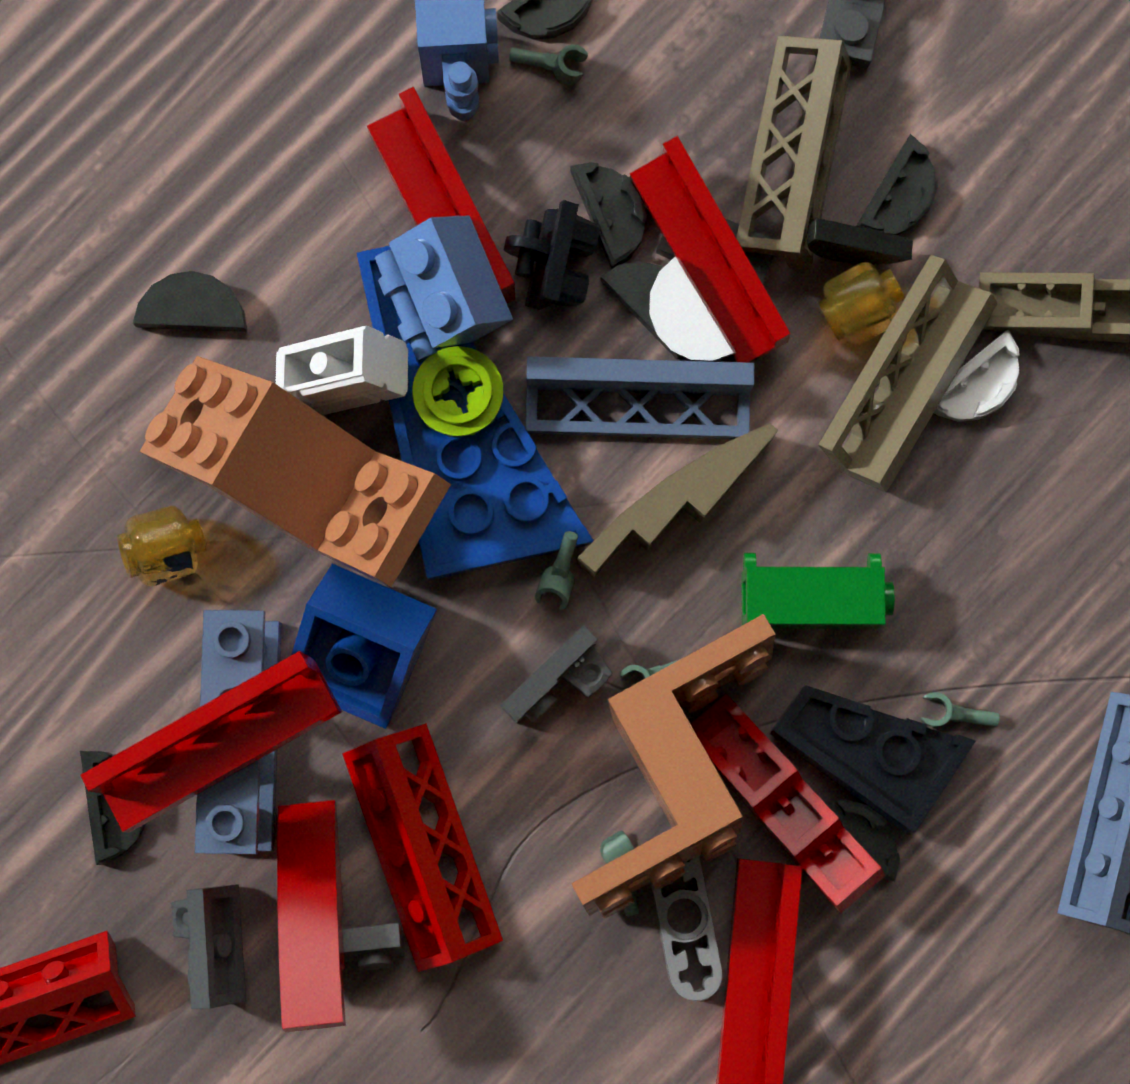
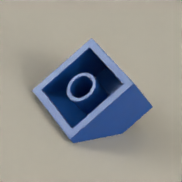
(363, 641)

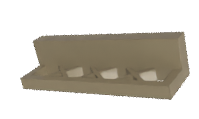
(815, 150)
(909, 376)

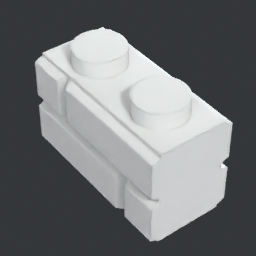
(344, 369)

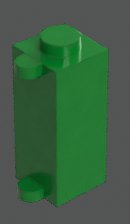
(817, 595)

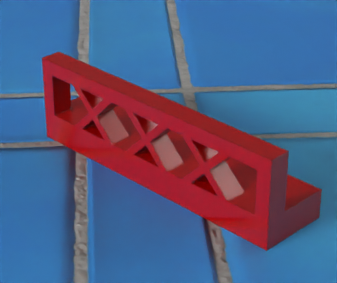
(428, 176)
(710, 252)
(213, 741)
(412, 850)
(759, 973)
(56, 986)

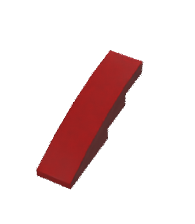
(786, 804)
(310, 917)

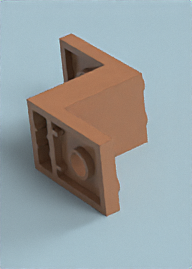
(294, 469)
(677, 766)

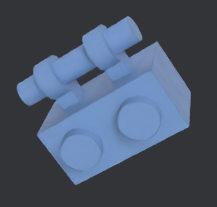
(455, 49)
(442, 285)

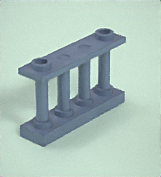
(241, 809)

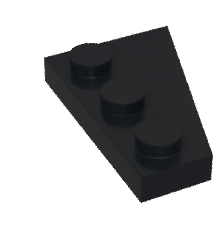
(878, 758)

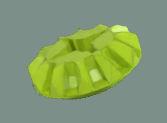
(471, 369)

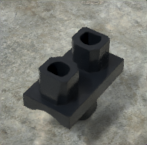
(544, 256)

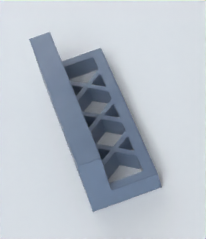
(638, 376)
(1101, 851)

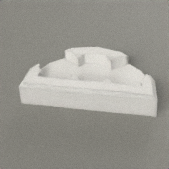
(684, 317)
(982, 382)

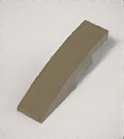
(1059, 305)
(691, 488)

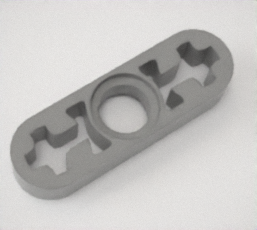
(705, 955)

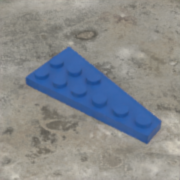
(501, 491)

